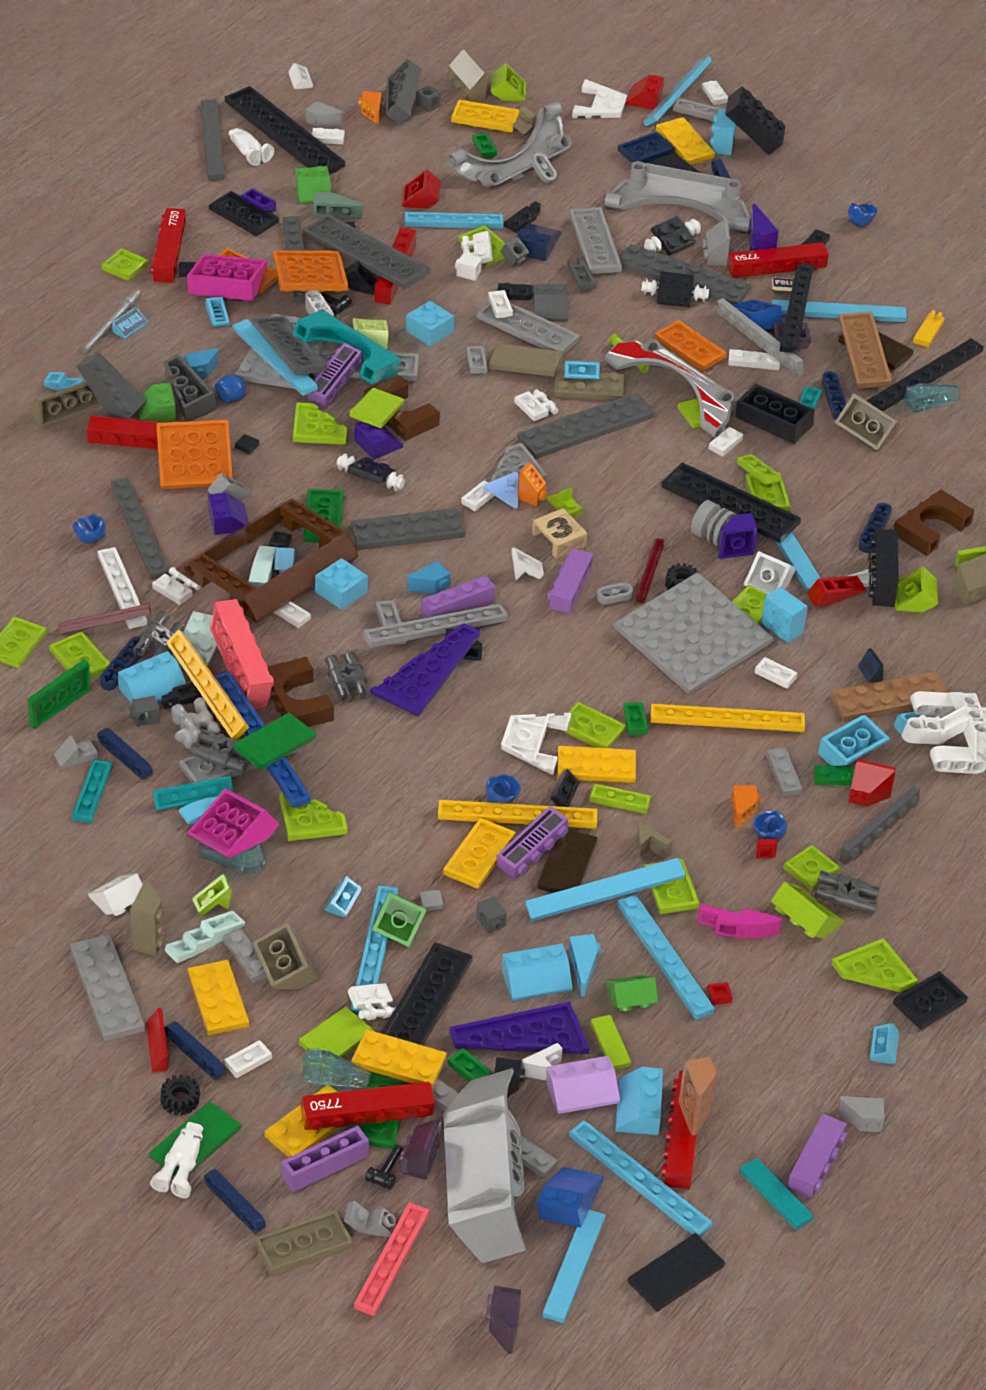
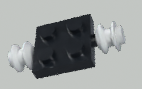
(673, 235)
(675, 289)
(371, 471)

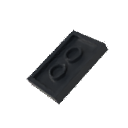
(930, 1000)

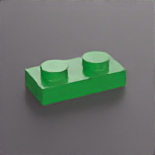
(484, 145)
(635, 718)
(833, 775)
(468, 1066)

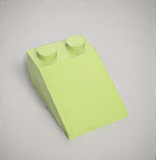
(373, 329)

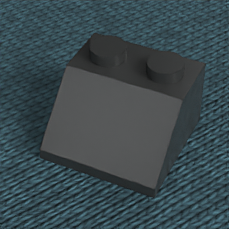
(550, 301)

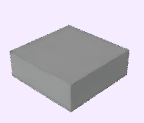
(431, 900)

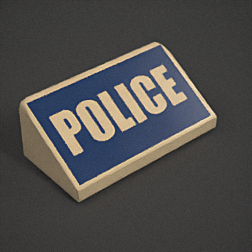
(782, 284)

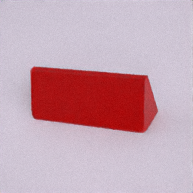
(157, 1042)

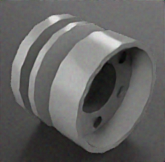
(710, 521)

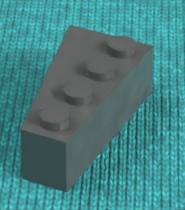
(401, 91)
(110, 387)
(189, 389)

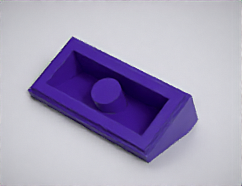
(259, 200)

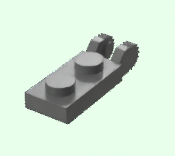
(581, 274)

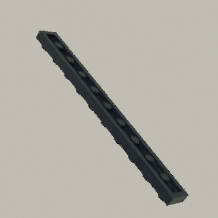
(796, 308)
(927, 374)

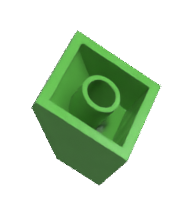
(310, 180)
(159, 404)
(399, 919)
(632, 991)

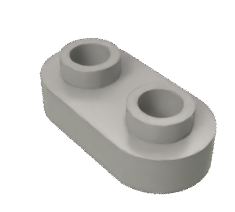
(543, 168)
(614, 593)

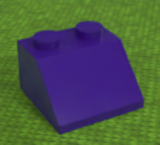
(375, 440)
(226, 513)
(738, 537)

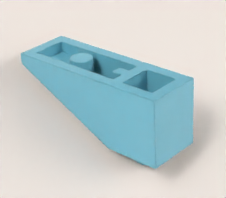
(583, 955)

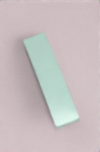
(262, 566)
(205, 937)

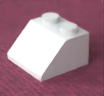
(769, 573)
(117, 894)

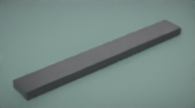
(212, 140)

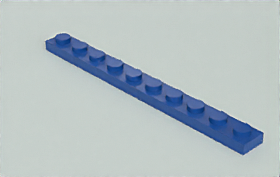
(279, 770)

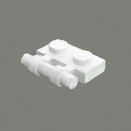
(481, 244)
(535, 405)
(173, 588)
(369, 997)

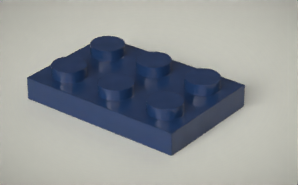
(646, 148)

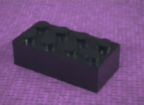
(755, 120)
(775, 413)
(883, 567)

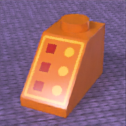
(371, 105)
(531, 485)
(744, 803)

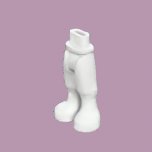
(251, 147)
(182, 1154)

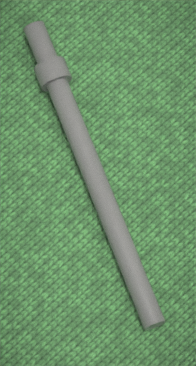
(127, 303)

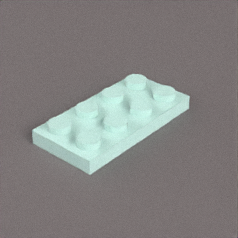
(200, 636)

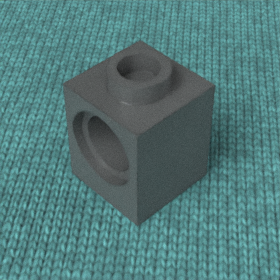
(428, 98)
(515, 252)
(145, 711)
(491, 914)

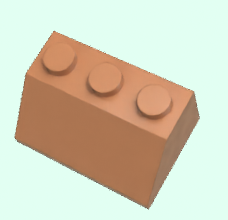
(697, 1091)

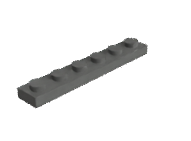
(880, 824)

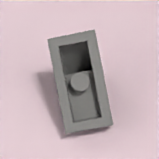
(72, 754)

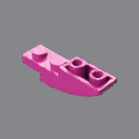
(739, 925)

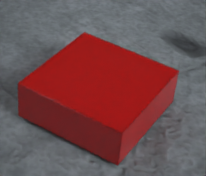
(766, 848)
(719, 993)

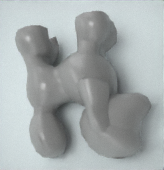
(192, 722)

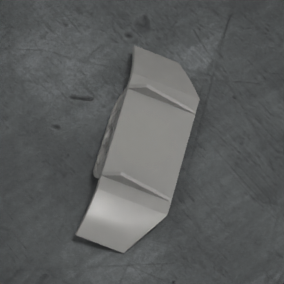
(484, 1168)

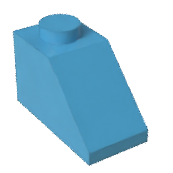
(203, 362)
(284, 559)
(429, 579)

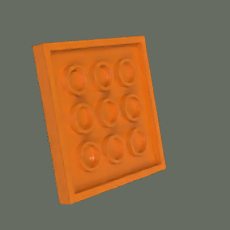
(310, 271)
(193, 453)

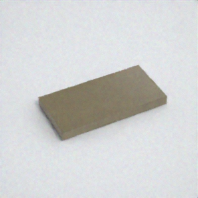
(526, 360)
(303, 1242)

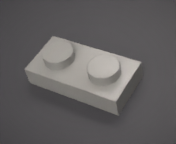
(476, 359)

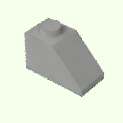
(323, 116)
(230, 486)
(863, 1112)

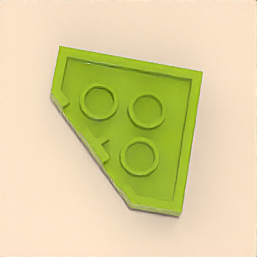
(316, 427)
(311, 820)
(875, 966)

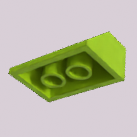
(805, 911)

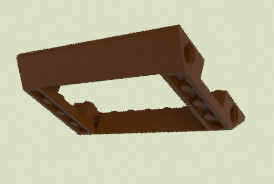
(288, 585)

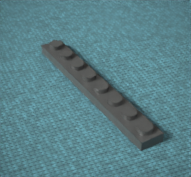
(294, 242)
(139, 528)

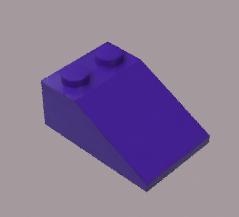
(761, 231)

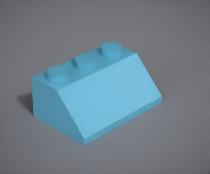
(151, 677)
(851, 741)
(537, 972)
(640, 1101)

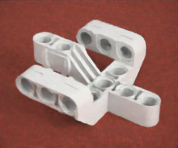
(960, 714)

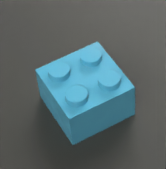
(722, 133)
(429, 323)
(341, 583)
(784, 614)

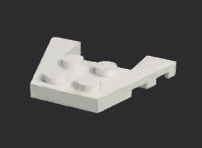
(606, 103)
(525, 737)

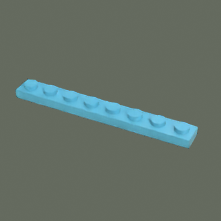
(665, 957)

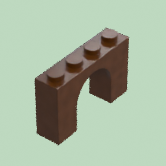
(408, 423)
(937, 506)
(295, 674)

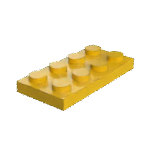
(485, 116)
(686, 141)
(598, 763)
(478, 853)
(218, 997)
(398, 1058)
(290, 1135)

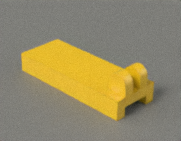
(929, 329)

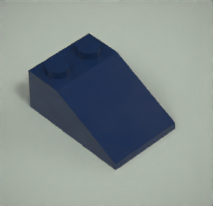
(539, 240)

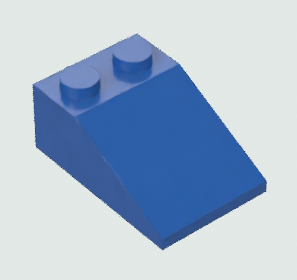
(761, 313)
(568, 1196)

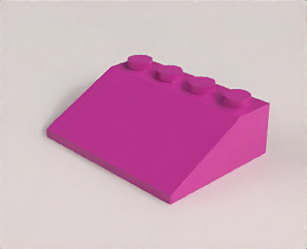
(226, 277)
(233, 825)

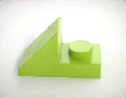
(564, 500)
(216, 893)

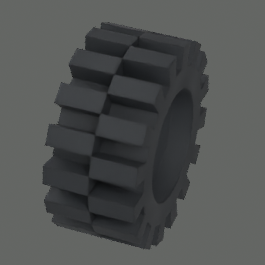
(678, 572)
(180, 1104)

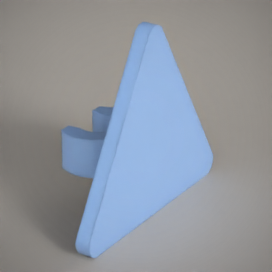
(505, 489)

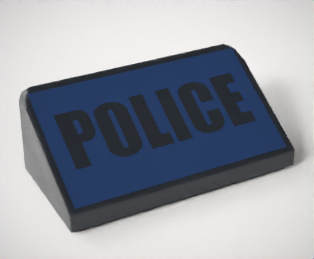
(871, 667)

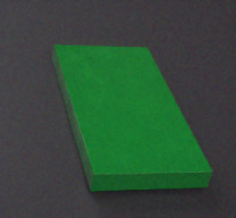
(327, 505)
(59, 694)
(275, 741)
(217, 1130)
(383, 1133)

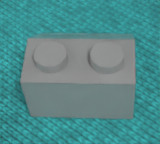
(717, 244)

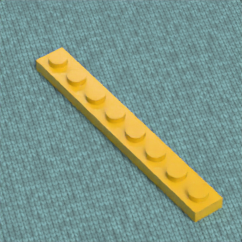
(207, 685)
(727, 717)
(512, 813)

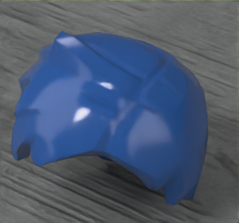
(861, 214)
(230, 388)
(90, 529)
(502, 789)
(770, 825)

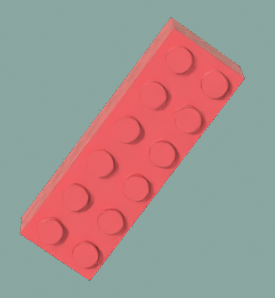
(240, 652)

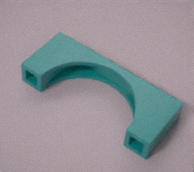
(378, 362)

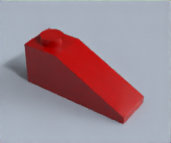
(834, 589)

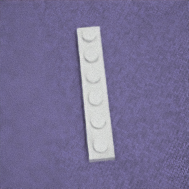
(120, 584)

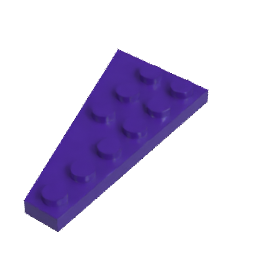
(425, 674)
(524, 1031)

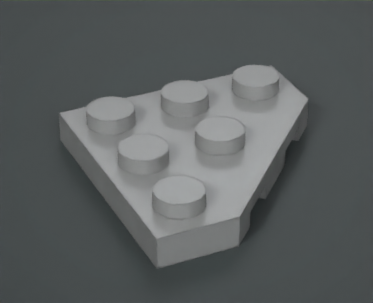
(514, 460)

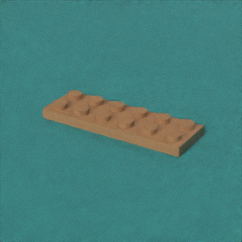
(864, 350)
(884, 696)

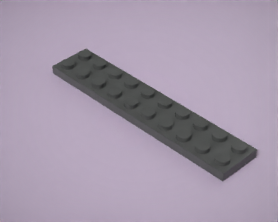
(369, 251)

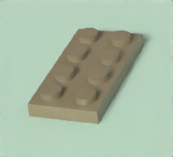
(608, 387)

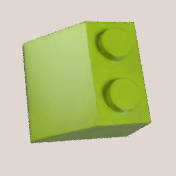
(508, 84)
(917, 592)

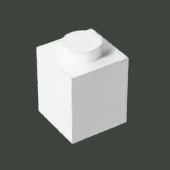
(468, 266)

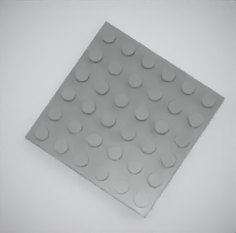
(693, 633)

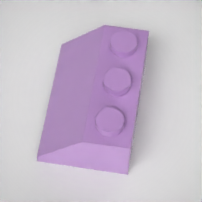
(582, 1084)

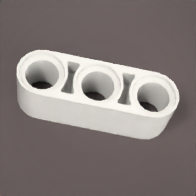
(315, 302)

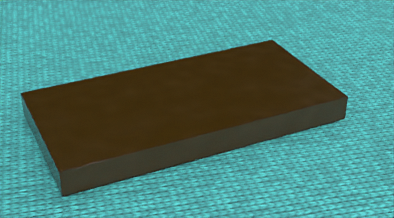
(894, 352)
(567, 862)

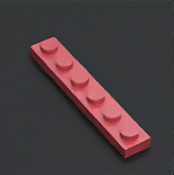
(391, 1259)

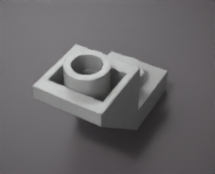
(377, 1222)

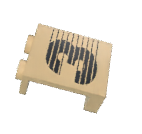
(561, 531)

